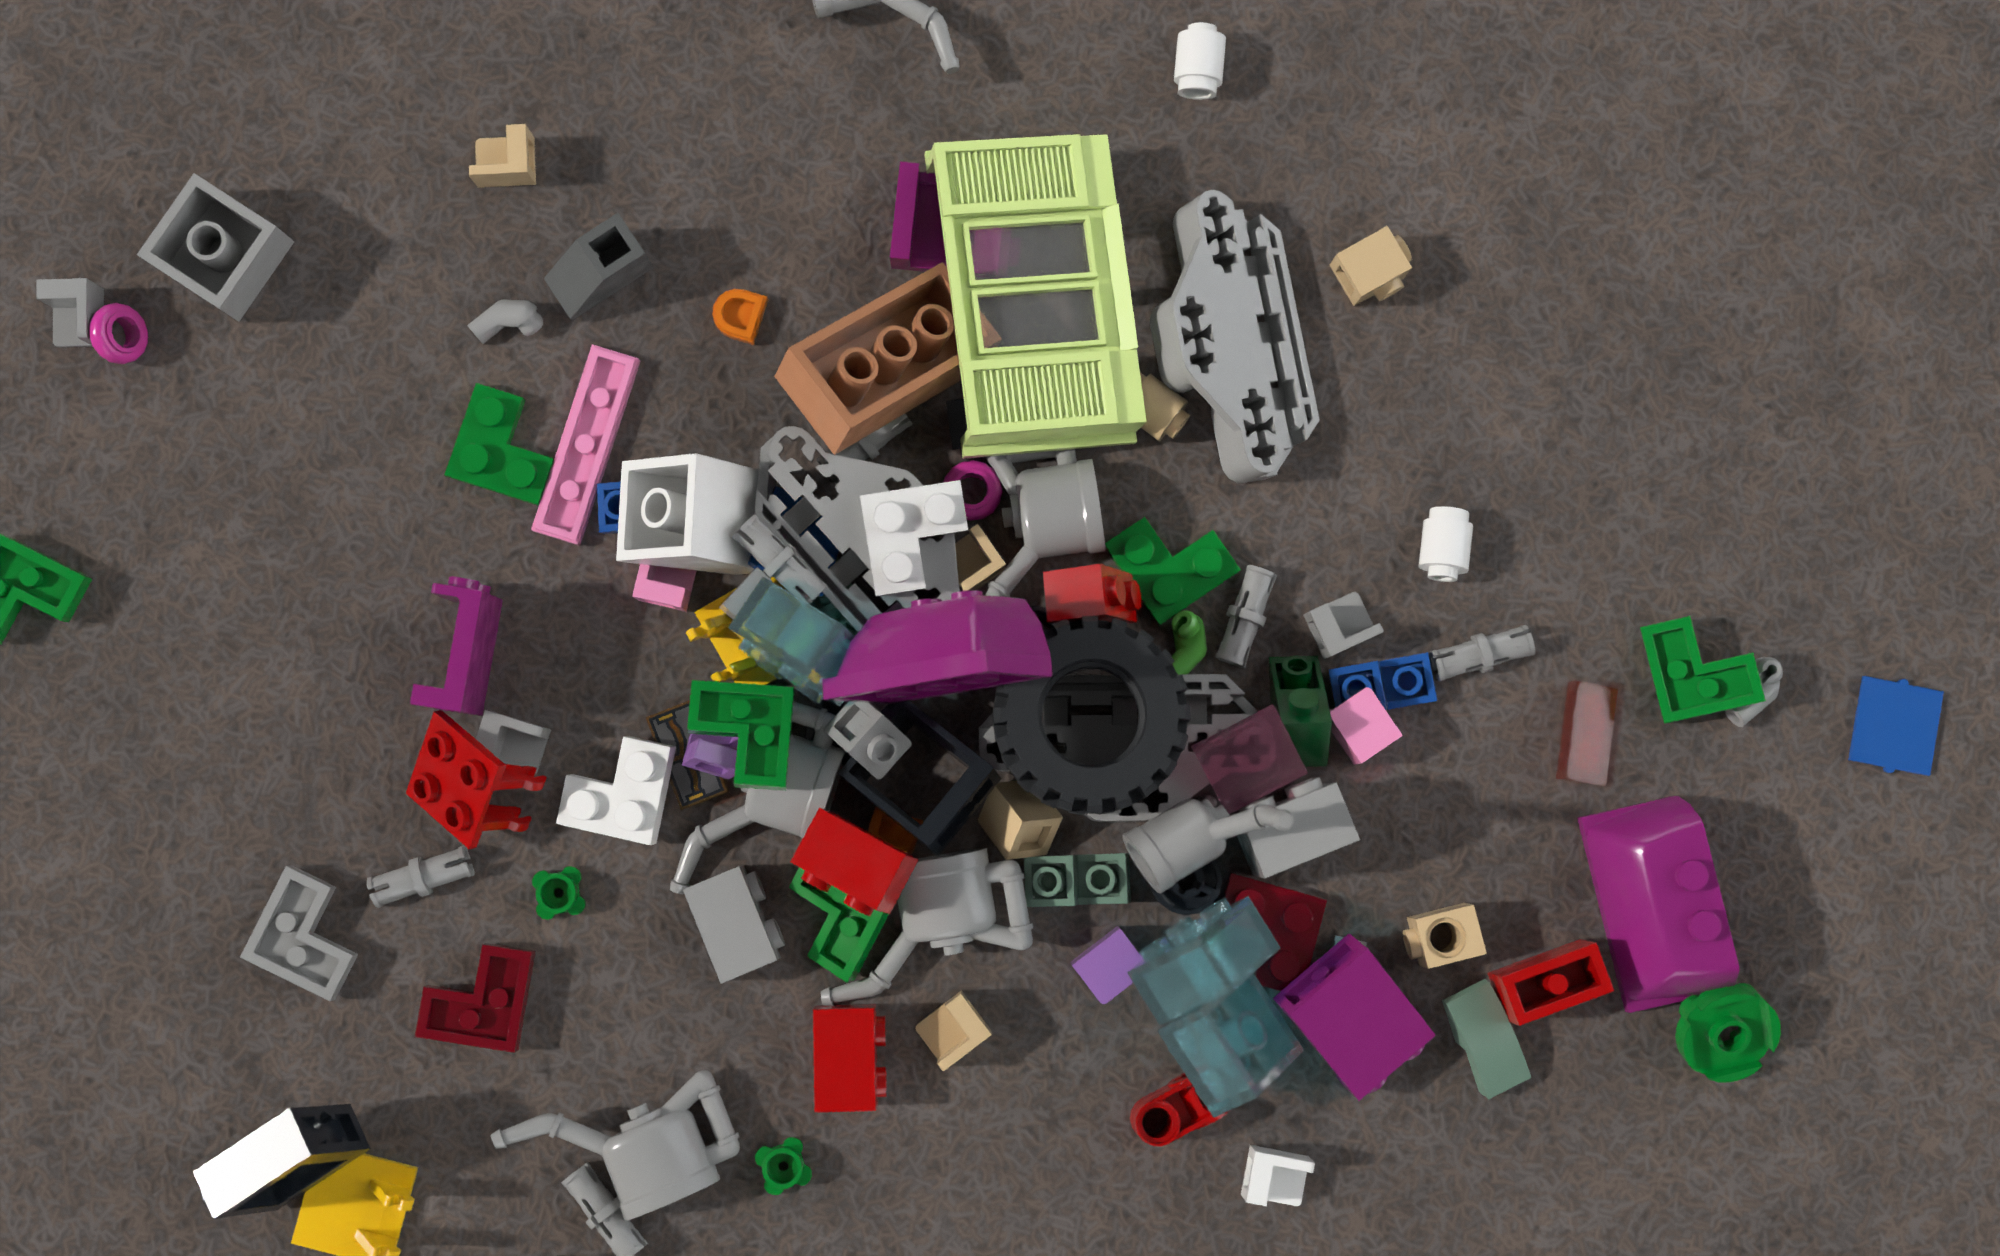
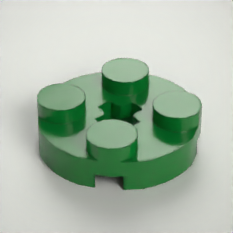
(1713, 1011)

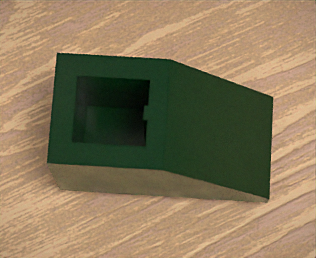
(1302, 705)

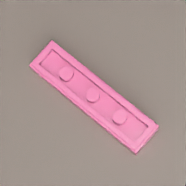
(585, 445)

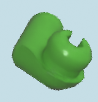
(1189, 641)

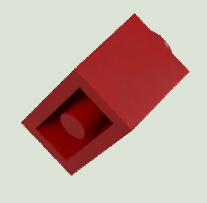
(1091, 592)
(853, 862)
(1551, 981)
(847, 1058)

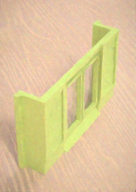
(1039, 294)

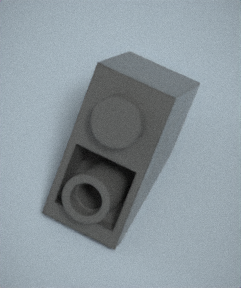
(597, 266)

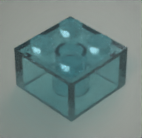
(791, 638)
(1202, 958)
(1232, 1046)

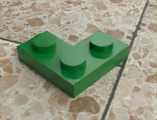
(485, 451)
(37, 581)
(1167, 581)
(1692, 688)
(757, 717)
(845, 933)

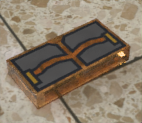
(688, 784)

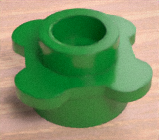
(548, 903)
(777, 1179)

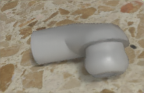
(507, 314)
(1770, 673)

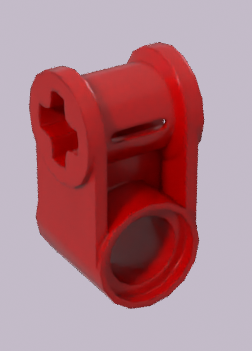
(1182, 1110)

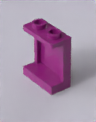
(917, 224)
(470, 649)
(1355, 1016)

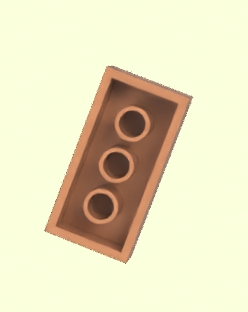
(875, 361)

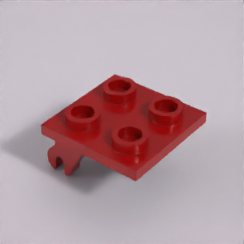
(457, 780)

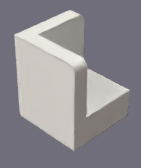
(1275, 1176)

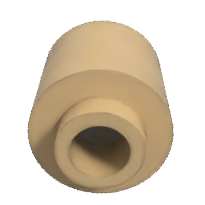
(1163, 408)

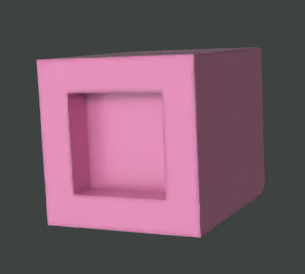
(664, 586)
(1363, 726)

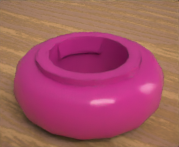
(102, 338)
(993, 485)

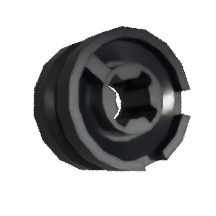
(1197, 897)

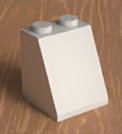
(685, 512)

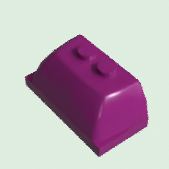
(942, 650)
(1659, 902)

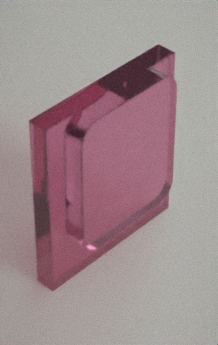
(1249, 759)

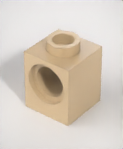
(1465, 941)

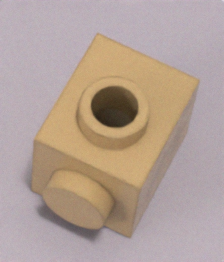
(1373, 266)

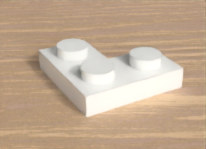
(896, 522)
(630, 805)

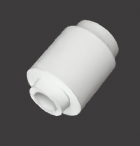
(1199, 61)
(1446, 543)

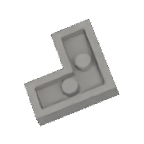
(286, 937)

